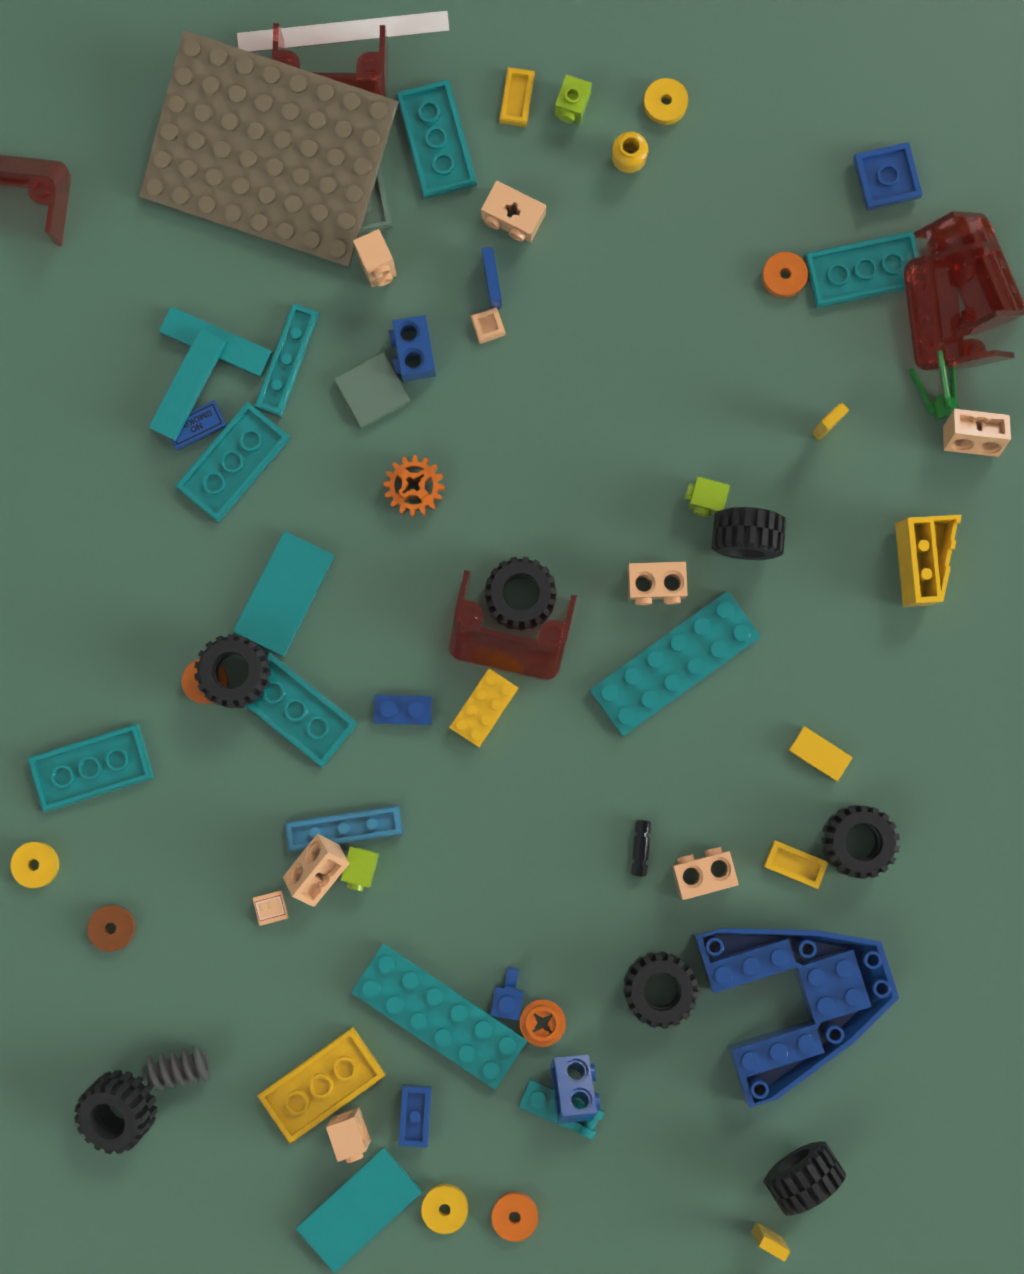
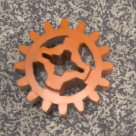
(423, 477)

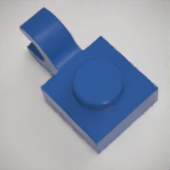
(507, 998)

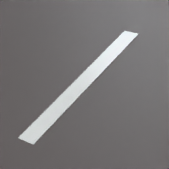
(346, 31)

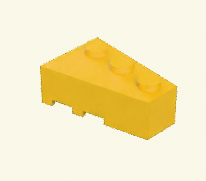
(924, 557)

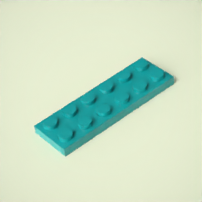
(675, 663)
(439, 1016)

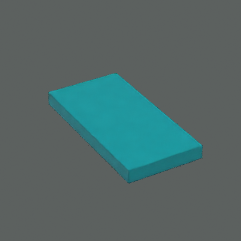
(436, 139)
(860, 269)
(233, 462)
(284, 593)
(302, 714)
(90, 768)
(359, 1209)

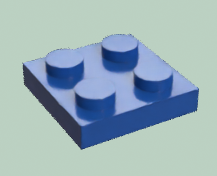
(887, 176)

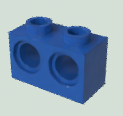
(418, 347)
(568, 1088)

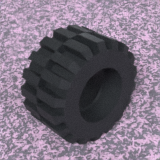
(748, 533)
(512, 570)
(212, 658)
(884, 846)
(675, 1010)
(102, 1125)
(805, 1178)

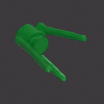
(944, 402)

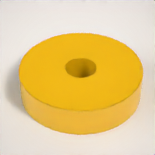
(668, 89)
(22, 869)
(444, 1222)

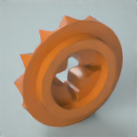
(556, 1022)

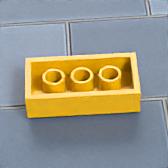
(484, 707)

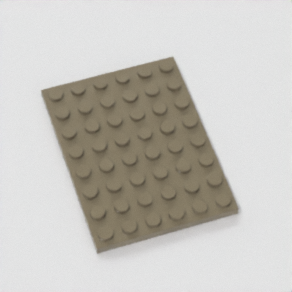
(267, 148)

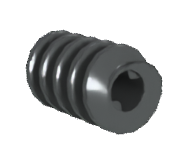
(177, 1069)

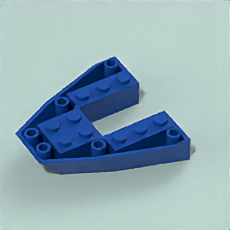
(841, 983)

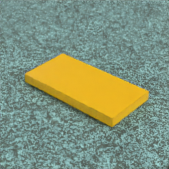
(321, 1085)

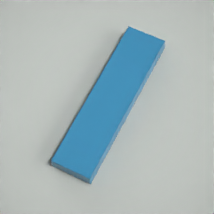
(345, 827)

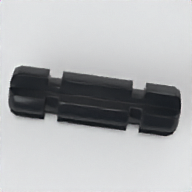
(641, 848)

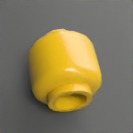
(629, 152)

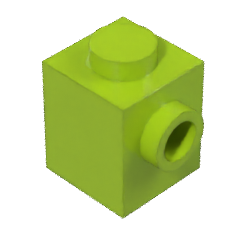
(572, 99)
(706, 496)
(360, 868)

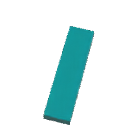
(237, 351)
(287, 360)
(187, 384)

